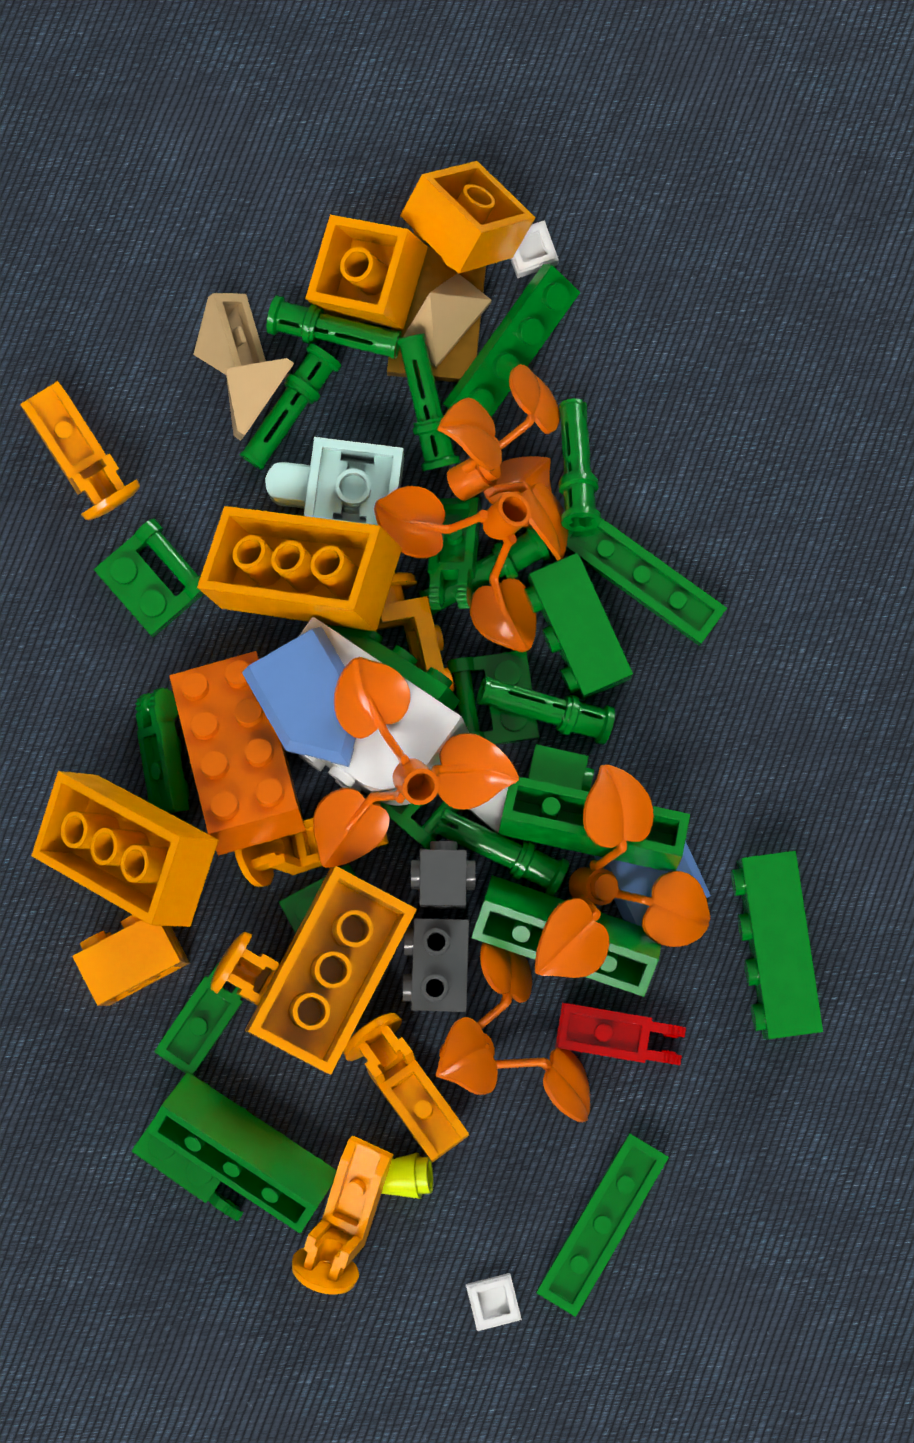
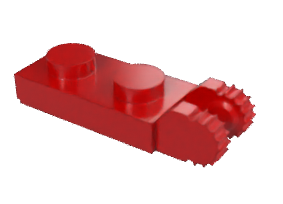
(613, 1034)

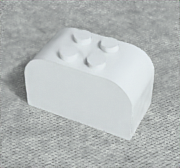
(418, 733)

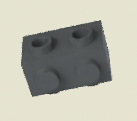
(442, 876)
(445, 965)

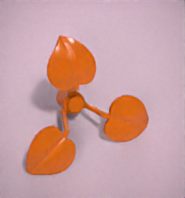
(475, 432)
(416, 524)
(469, 772)
(677, 910)
(470, 1053)

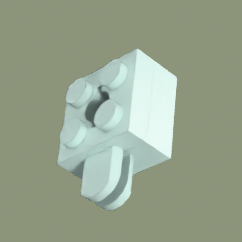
(340, 481)

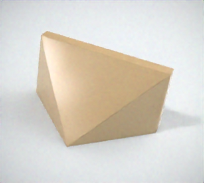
(448, 316)
(228, 333)
(251, 389)

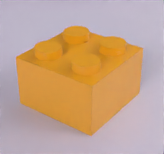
(467, 216)
(367, 271)
(128, 959)

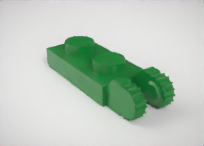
(458, 554)
(161, 751)
(199, 1026)
(184, 1173)

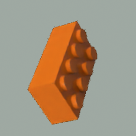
(235, 757)

